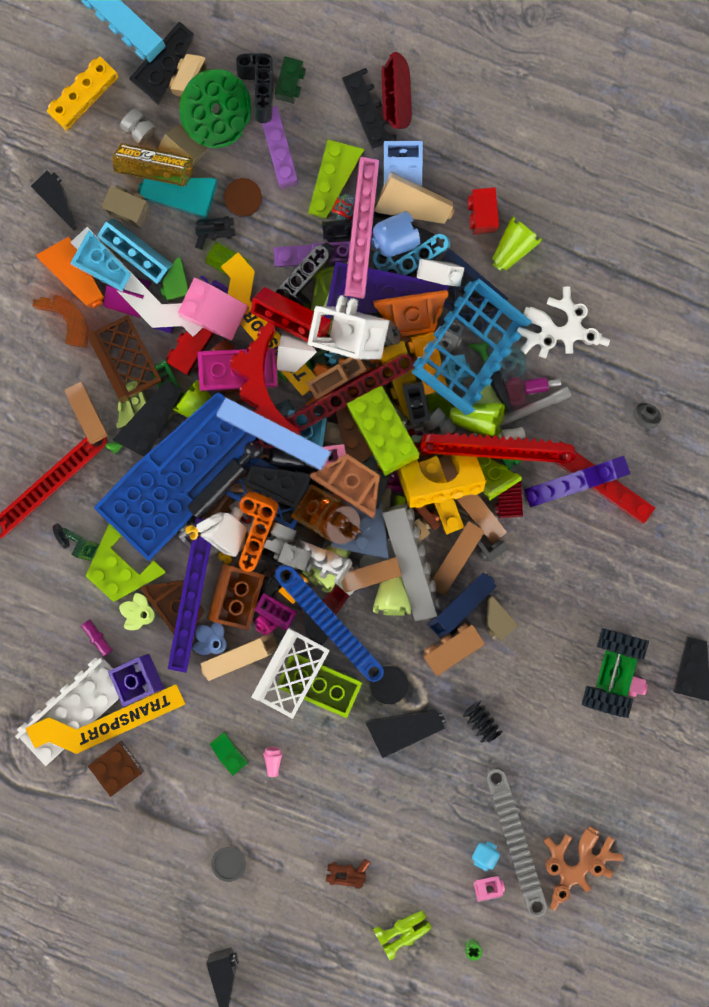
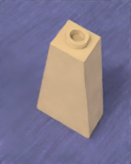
(422, 204)
(239, 656)

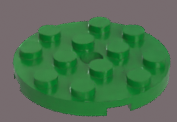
(198, 100)

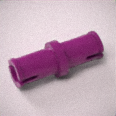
(96, 638)

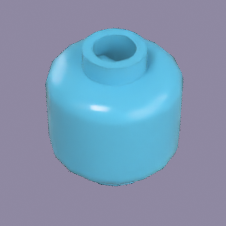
(485, 856)

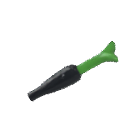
(497, 384)

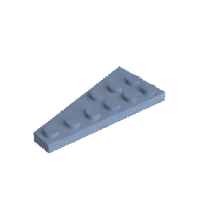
(372, 537)

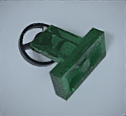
(84, 548)

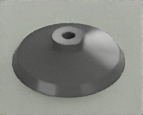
(228, 864)

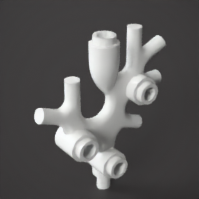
(568, 333)

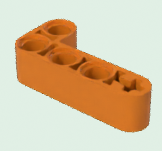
(256, 534)

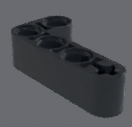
(258, 68)
(306, 275)

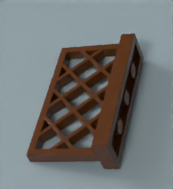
(107, 361)

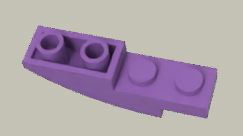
(293, 255)

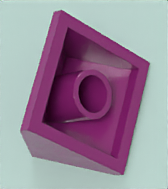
(116, 302)

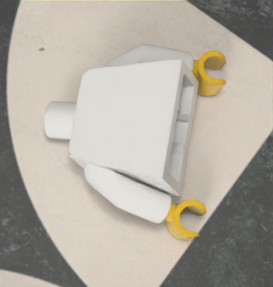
(223, 532)

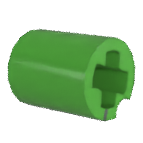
(473, 950)

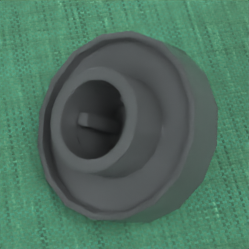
(647, 415)

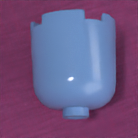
(395, 235)

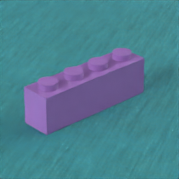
(280, 151)

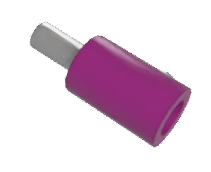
(539, 385)

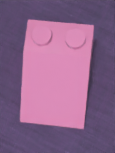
(212, 309)

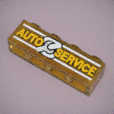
(153, 164)

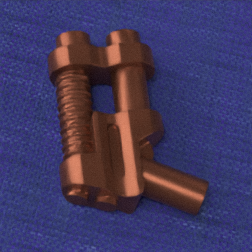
(354, 878)

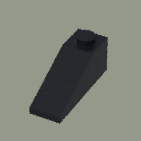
(53, 193)

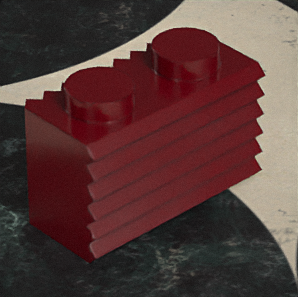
(510, 502)

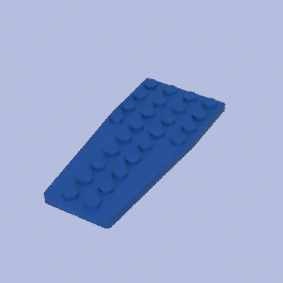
(154, 494)

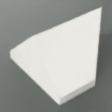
(293, 353)

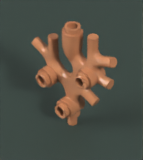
(588, 861)

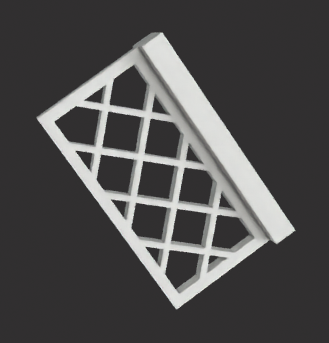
(275, 665)

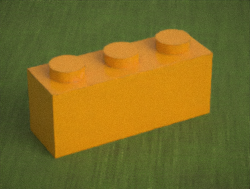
(416, 347)

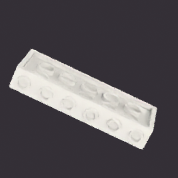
(76, 706)

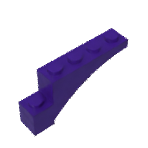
(577, 481)

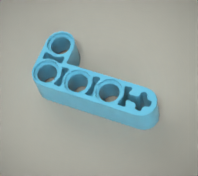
(414, 255)

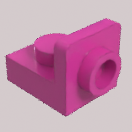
(264, 625)

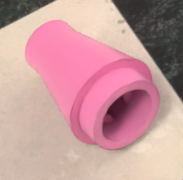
(272, 760)

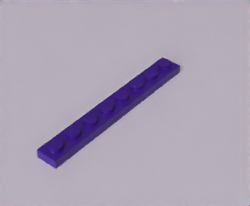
(189, 603)

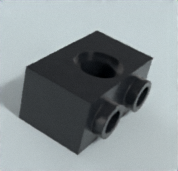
(416, 401)

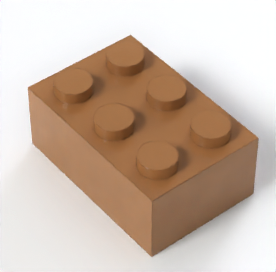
(452, 648)

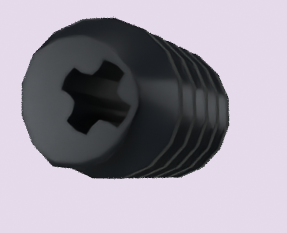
(481, 722)

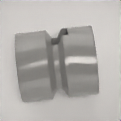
(135, 124)
(438, 423)
(279, 535)

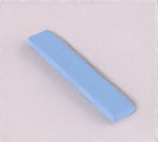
(273, 434)

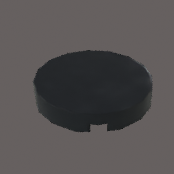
(391, 686)

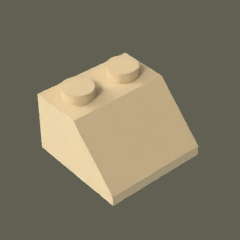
(188, 68)

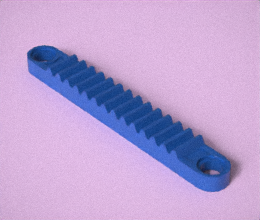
(329, 623)

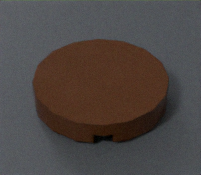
(243, 197)

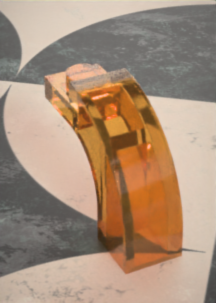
(74, 318)

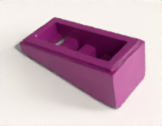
(271, 616)

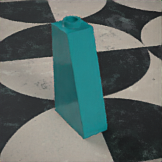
(192, 199)

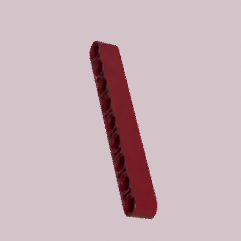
(341, 391)

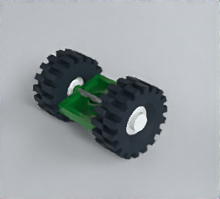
(615, 673)

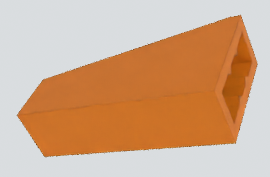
(58, 260)

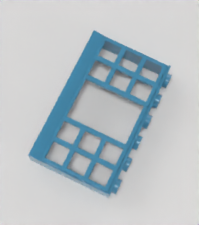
(491, 365)

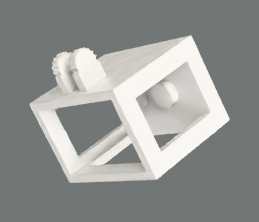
(350, 331)

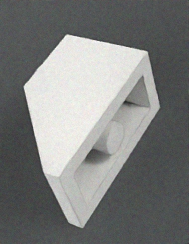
(440, 272)

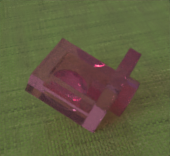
(516, 391)

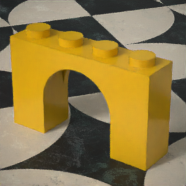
(422, 491)

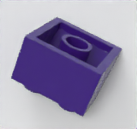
(136, 680)

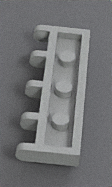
(323, 560)

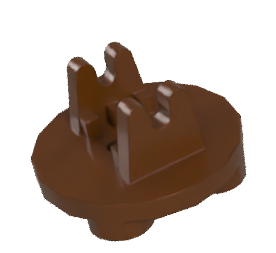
(338, 530)

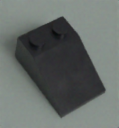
(222, 972)

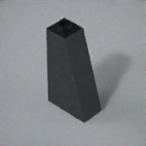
(403, 730)

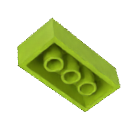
(383, 430)
(329, 689)

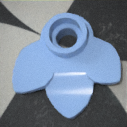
(207, 637)

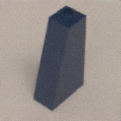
(462, 605)

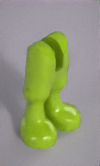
(407, 929)

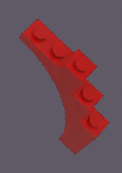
(252, 368)

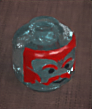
(343, 207)

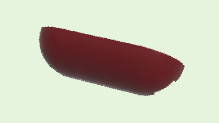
(396, 92)

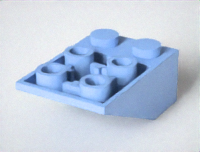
(404, 160)

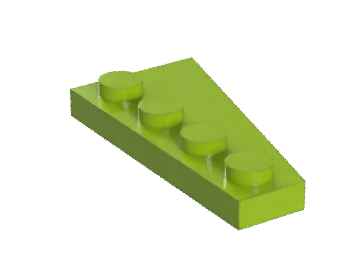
(336, 167)

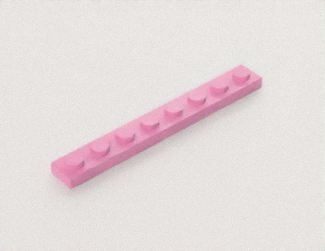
(361, 228)

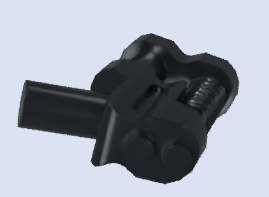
(206, 229)

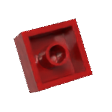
(483, 211)

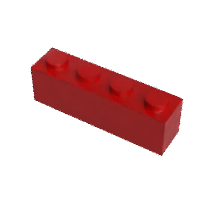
(287, 314)
(186, 353)

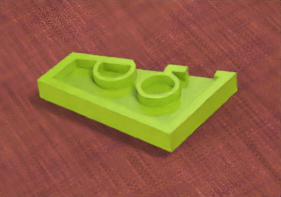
(497, 477)

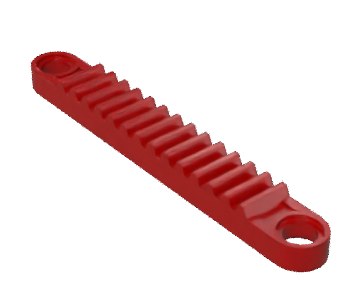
(498, 448)
(48, 484)

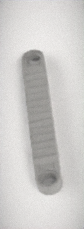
(516, 842)

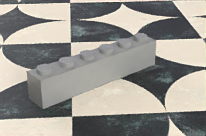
(411, 561)

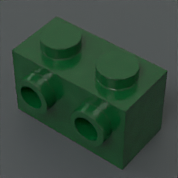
(289, 80)

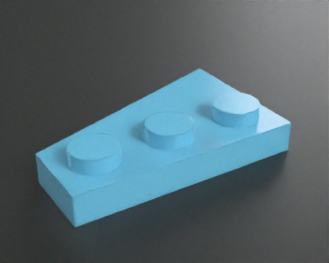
(98, 262)

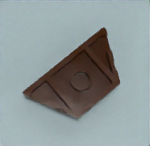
(351, 436)
(166, 600)

